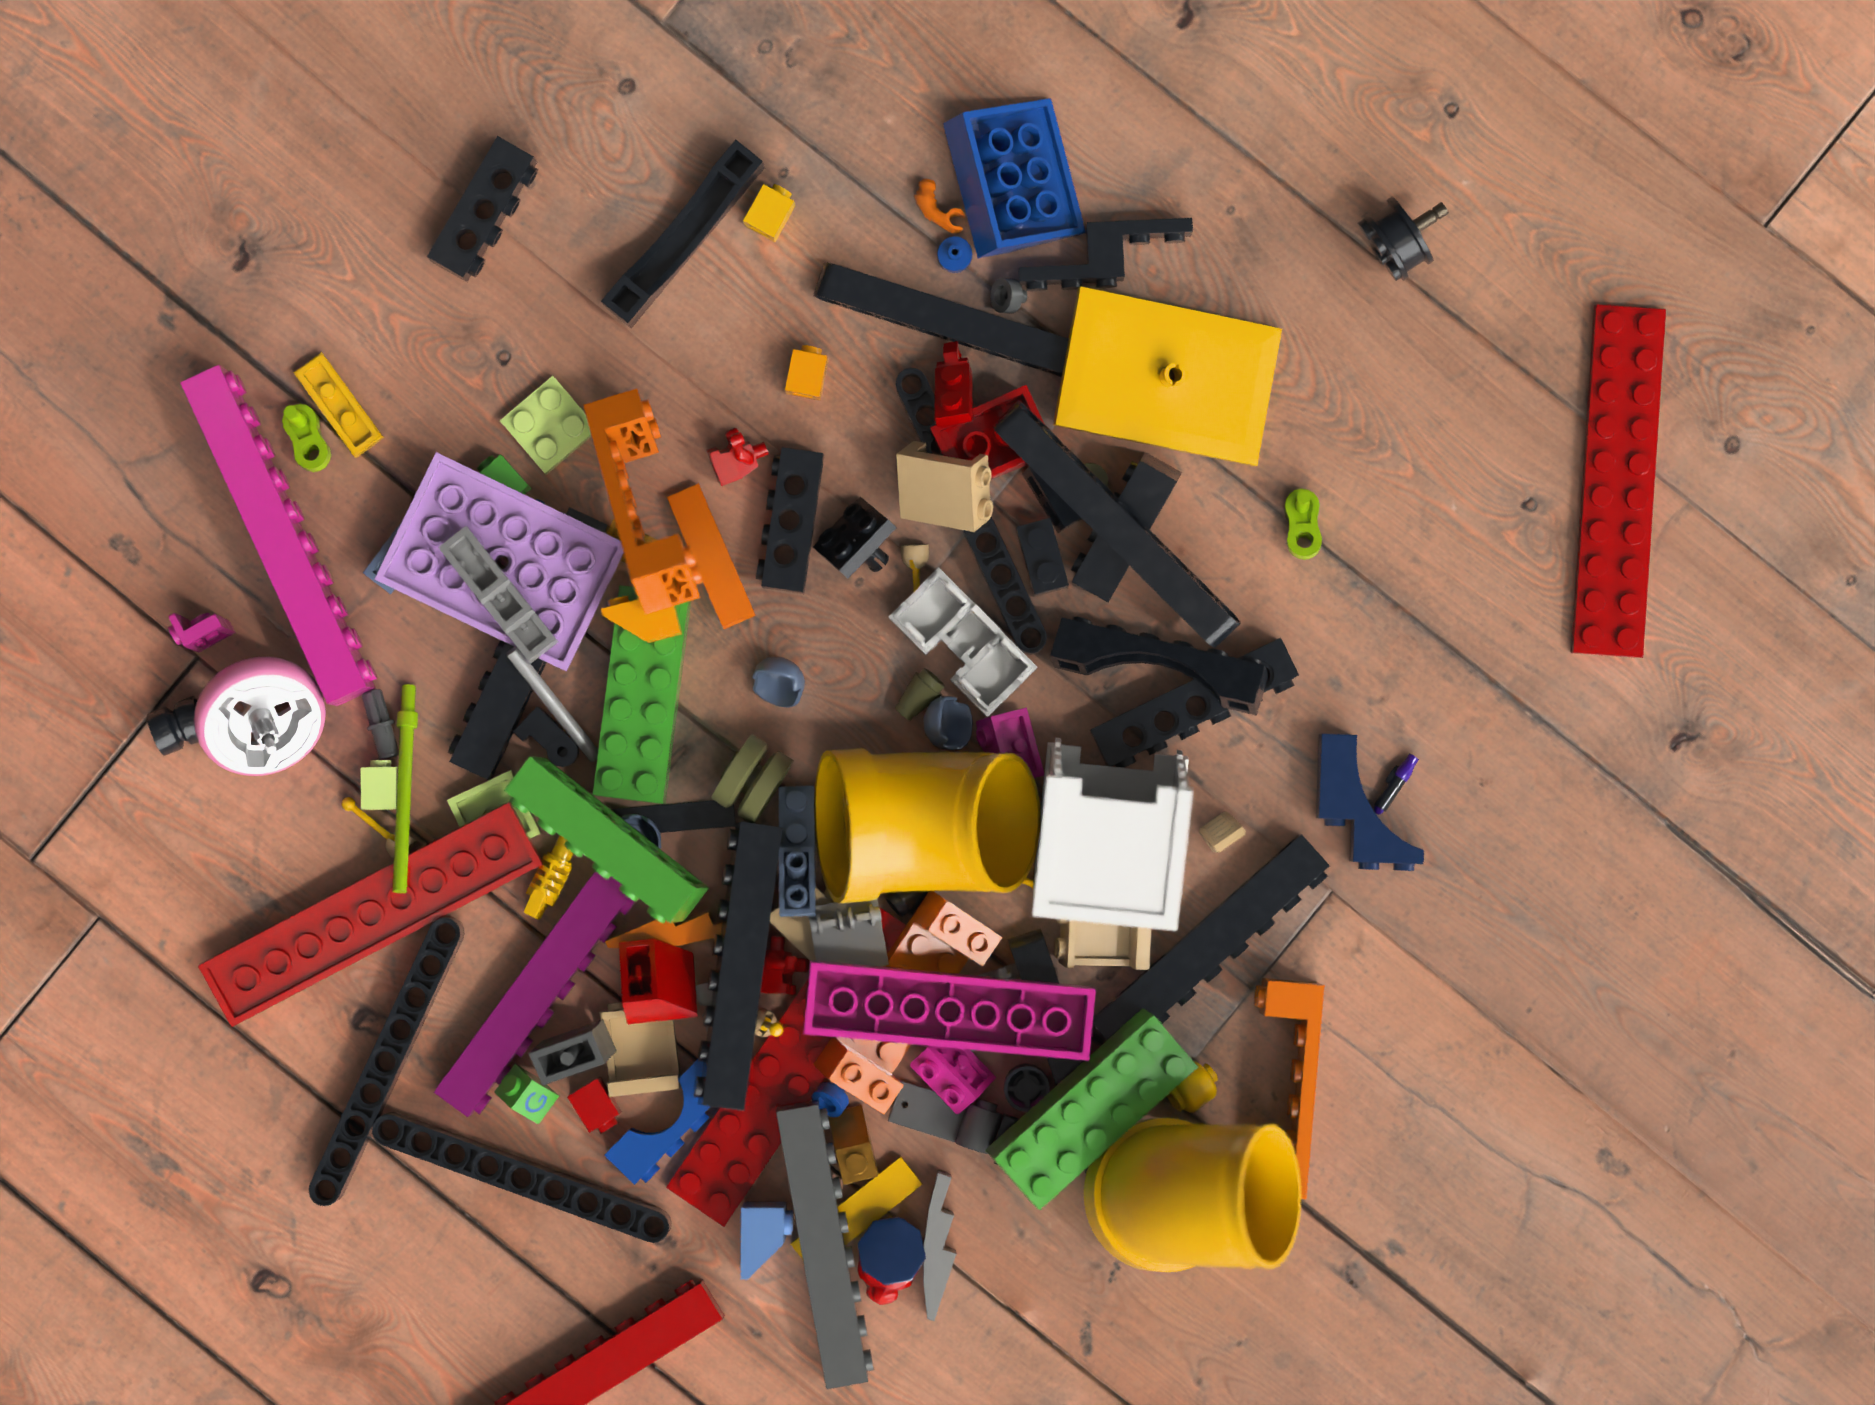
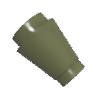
(919, 694)

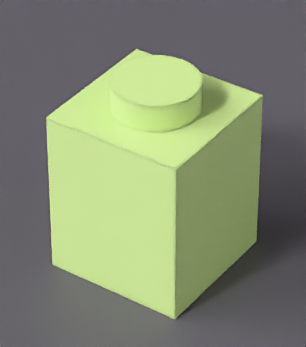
(379, 786)

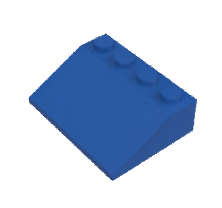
(1013, 177)

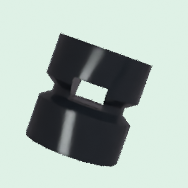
(173, 727)
(1025, 1086)

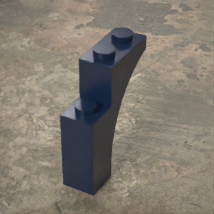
(1343, 799)

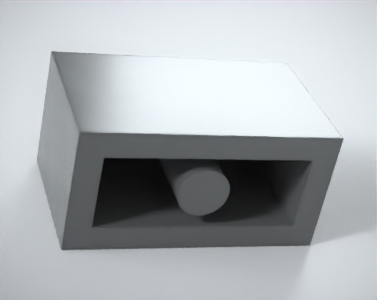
(572, 1052)

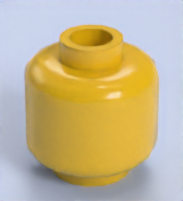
(1195, 1090)

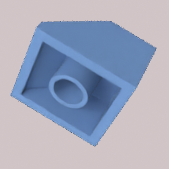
(762, 1233)

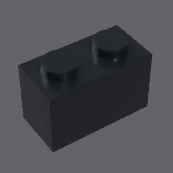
(1042, 557)

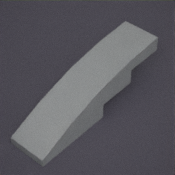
(498, 594)
(938, 1257)

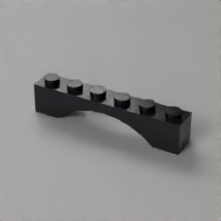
(691, 227)
(1090, 648)

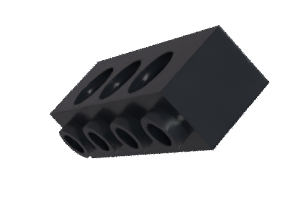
(501, 158)
(809, 468)

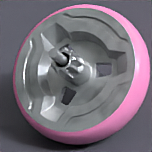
(280, 737)

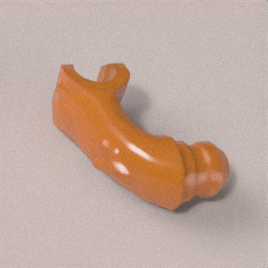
(927, 203)

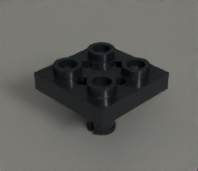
(856, 539)

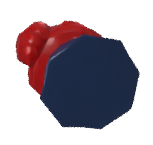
(889, 1258)

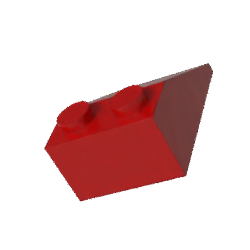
(979, 437)

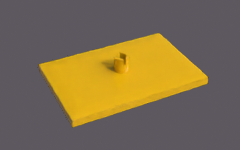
(1121, 385)

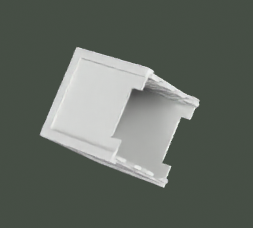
(1112, 840)

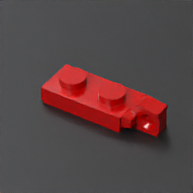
(953, 387)

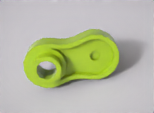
(304, 430)
(1302, 517)

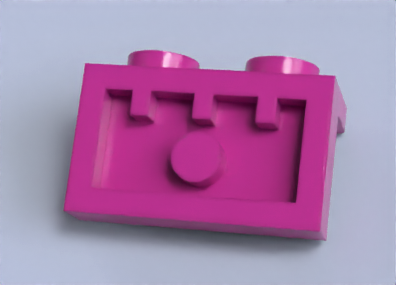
(200, 632)
(1010, 734)
(953, 1075)

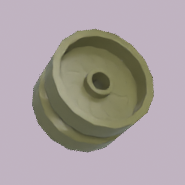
(748, 777)

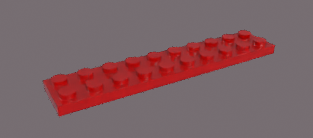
(1618, 481)
(370, 915)
(742, 1142)

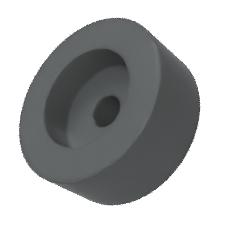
(1007, 295)

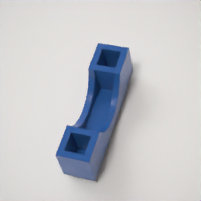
(639, 1150)

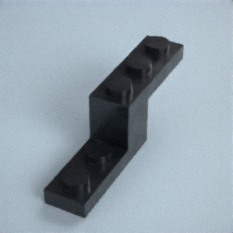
(1105, 253)

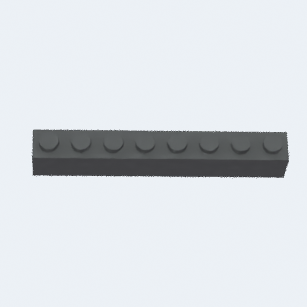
(822, 1244)

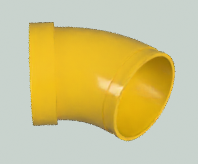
(924, 822)
(1195, 1196)

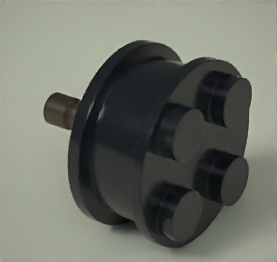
(1399, 238)

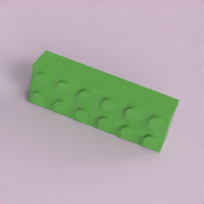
(640, 712)
(606, 839)
(1091, 1108)

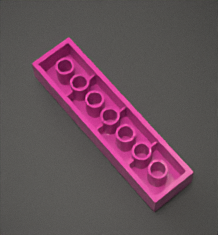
(949, 1010)

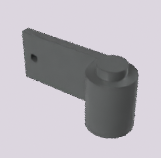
(928, 1113)

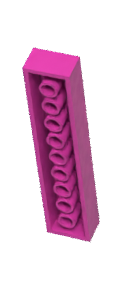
(278, 535)

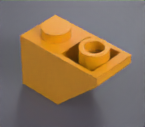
(648, 627)

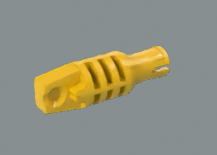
(549, 879)

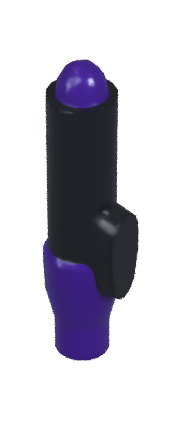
(1395, 781)

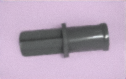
(380, 724)

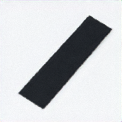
(685, 815)

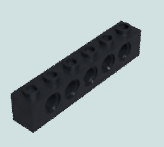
(1109, 734)

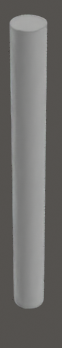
(553, 703)

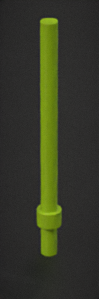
(407, 721)

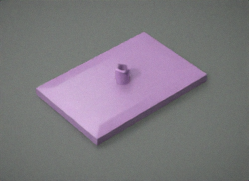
(551, 556)

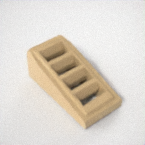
(1221, 832)

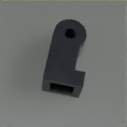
(559, 745)

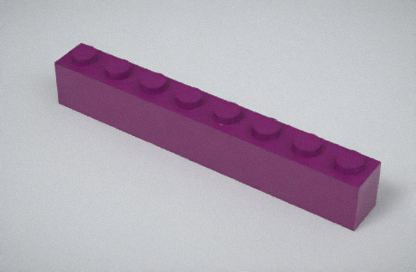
(533, 993)

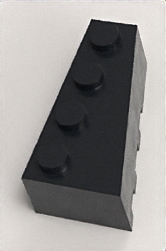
(1144, 495)

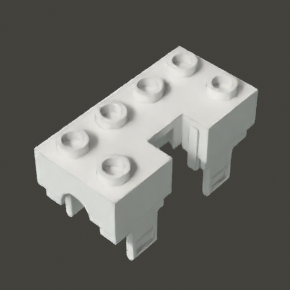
(991, 660)

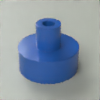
(951, 262)
(831, 1097)

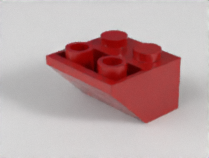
(657, 981)

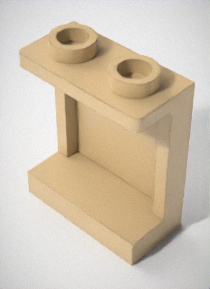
(943, 488)
(1102, 945)
(644, 1054)

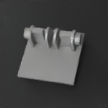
(849, 933)

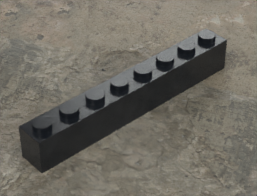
(500, 704)
(1218, 936)
(739, 966)

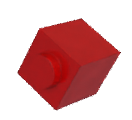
(595, 1106)

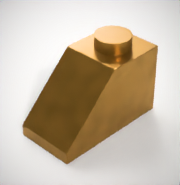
(853, 1145)

